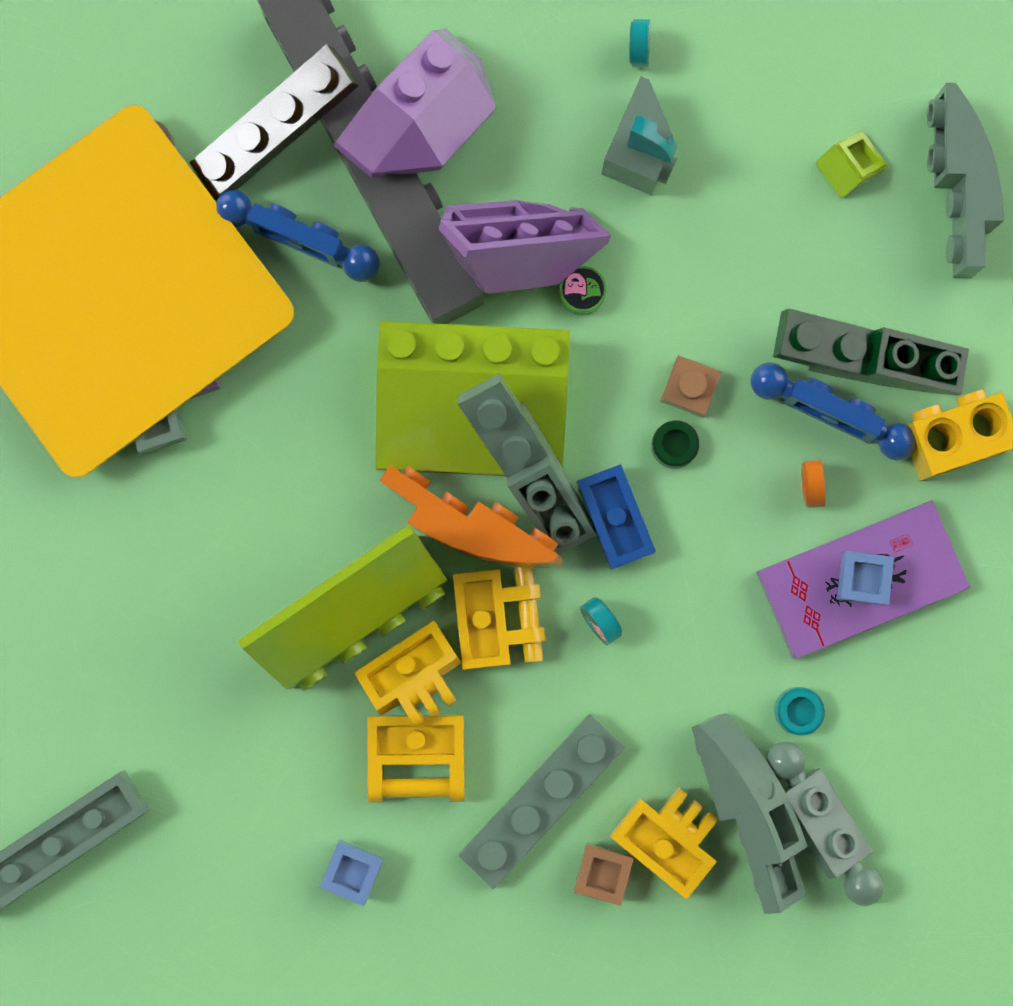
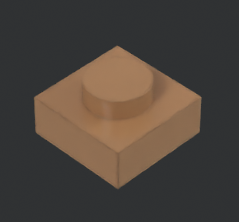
(690, 386)
(603, 874)

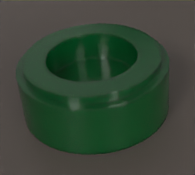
(675, 444)

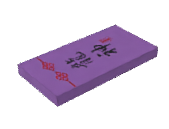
(806, 586)

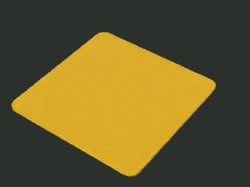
(121, 292)

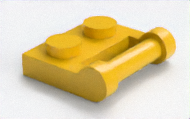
(398, 742)

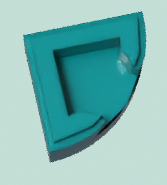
(646, 140)

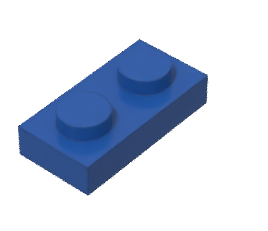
(615, 516)

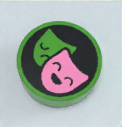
(583, 291)

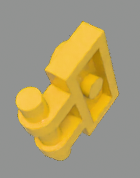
(483, 621)

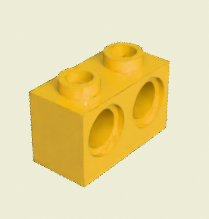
(962, 441)

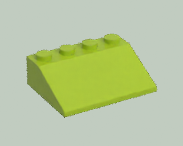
(433, 363)
(346, 611)

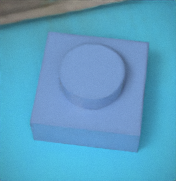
(865, 578)
(351, 872)

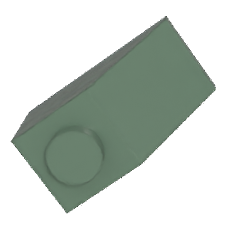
(628, 164)

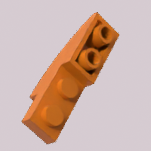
(483, 534)

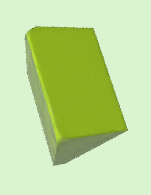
(851, 163)

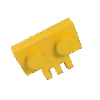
(411, 674)
(668, 841)

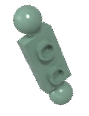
(826, 824)

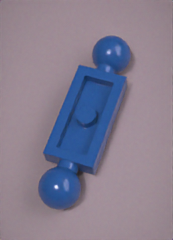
(317, 241)
(817, 401)

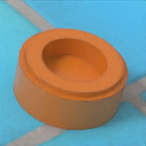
(813, 483)

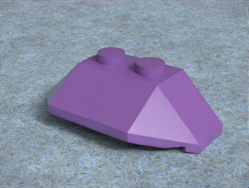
(420, 110)
(520, 242)

